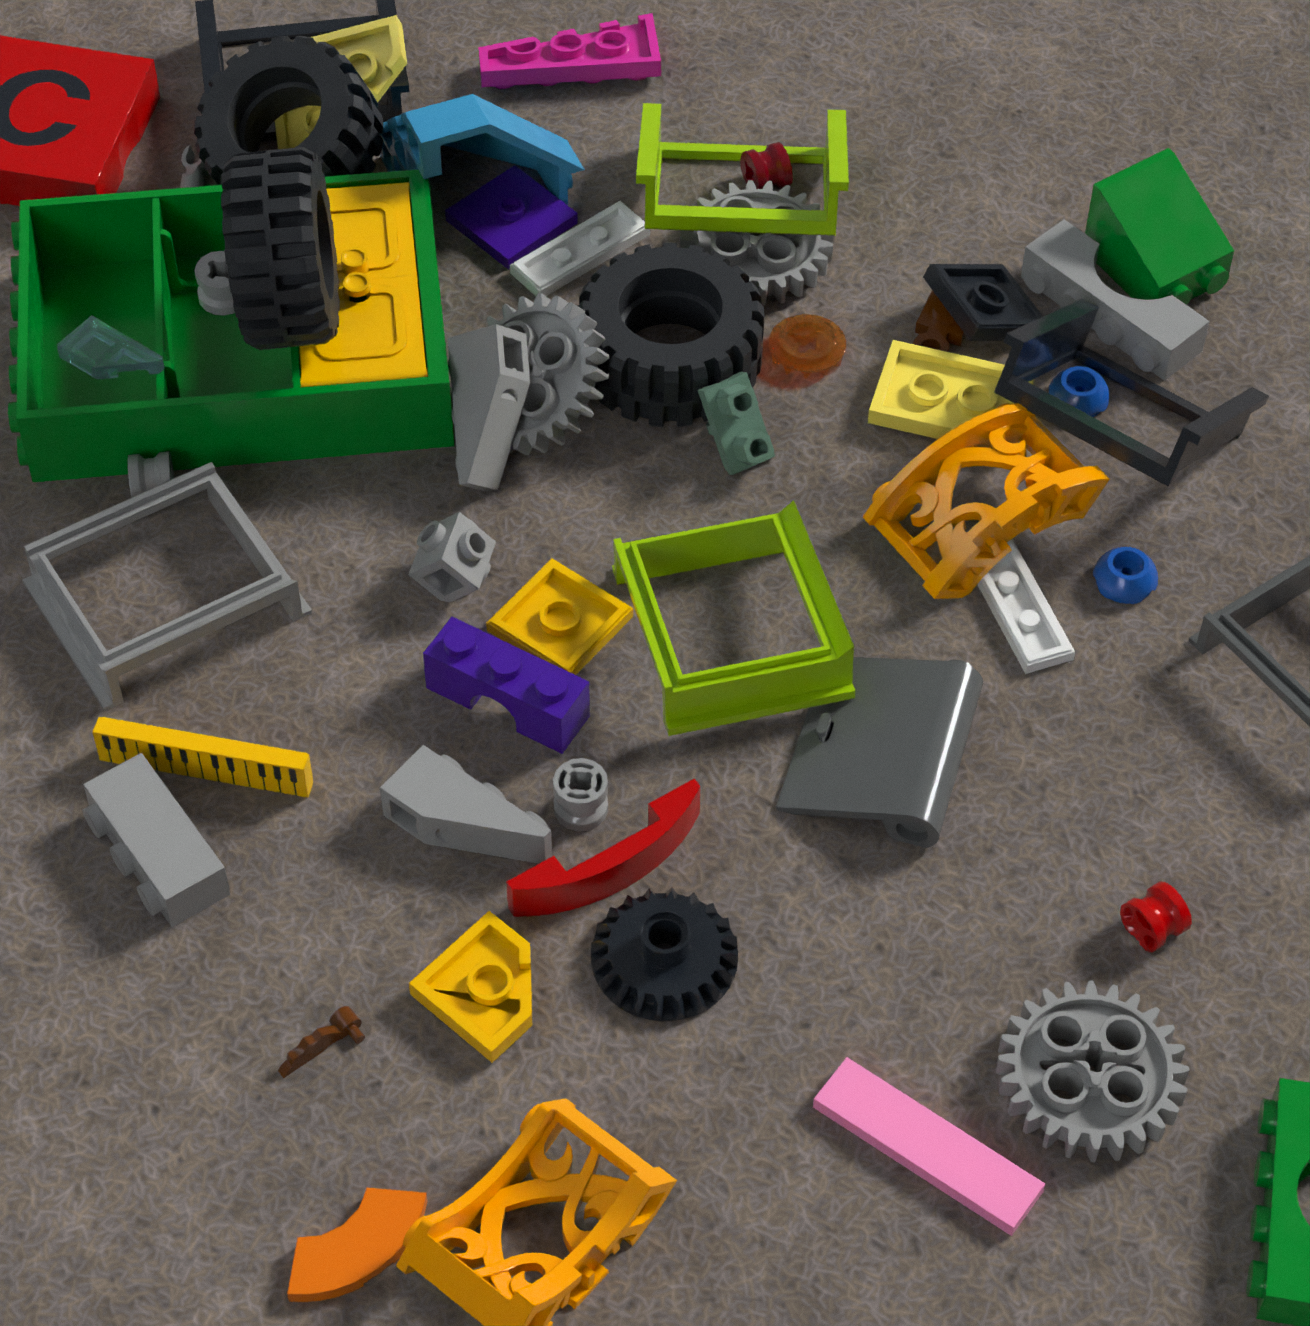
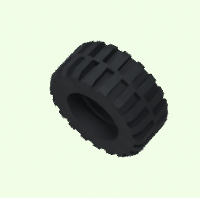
(282, 78)
(280, 248)
(680, 289)

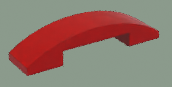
(553, 890)

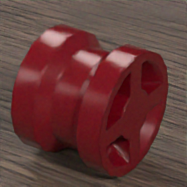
(767, 166)

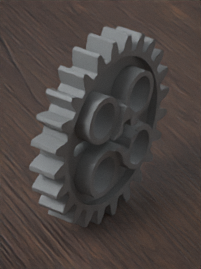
(770, 260)
(563, 383)
(1093, 1115)

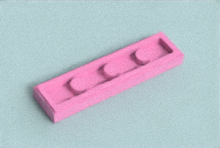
(929, 1146)

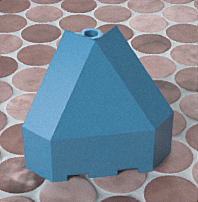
(479, 128)

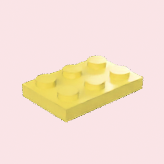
(933, 390)

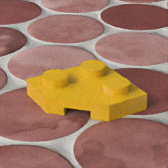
(481, 986)

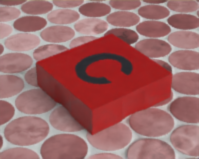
(69, 118)

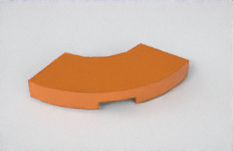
(358, 1249)

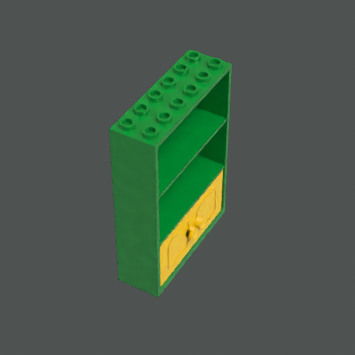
(218, 398)

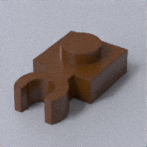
(937, 326)

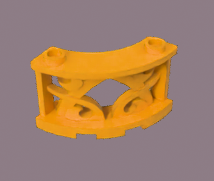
(1056, 492)
(490, 1292)

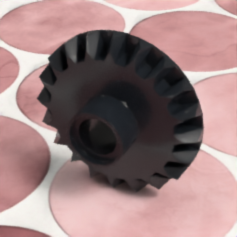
(664, 981)

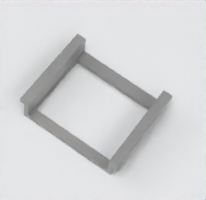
(103, 667)

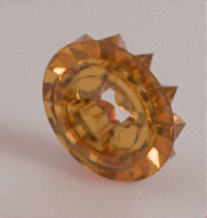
(801, 330)

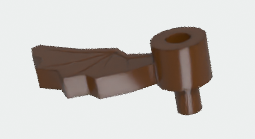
(343, 1023)

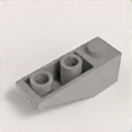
(488, 396)
(453, 810)

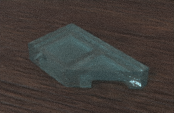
(106, 351)

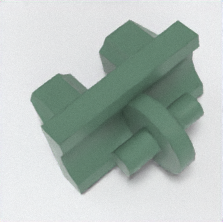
(736, 423)

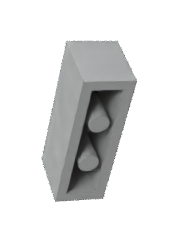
(154, 841)

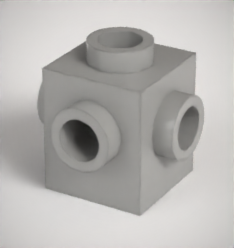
(452, 557)

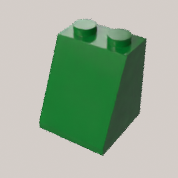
(1158, 232)

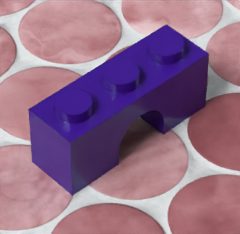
(540, 696)

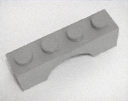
(1155, 332)

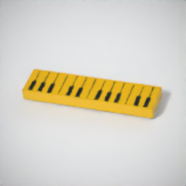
(205, 756)

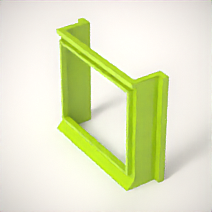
(734, 219)
(750, 687)

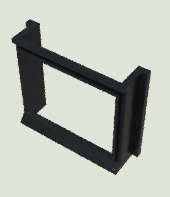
(212, 41)
(1059, 339)

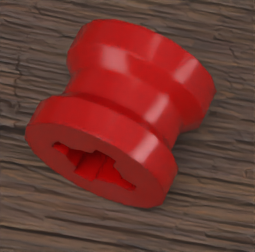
(1156, 916)

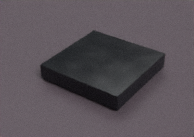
(981, 299)

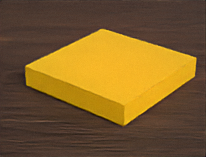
(560, 617)

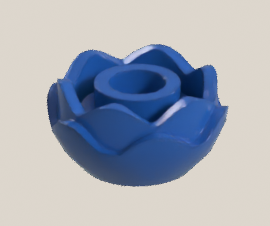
(1081, 389)
(1121, 587)

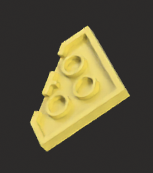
(376, 54)

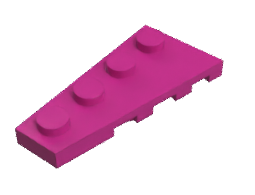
(572, 57)

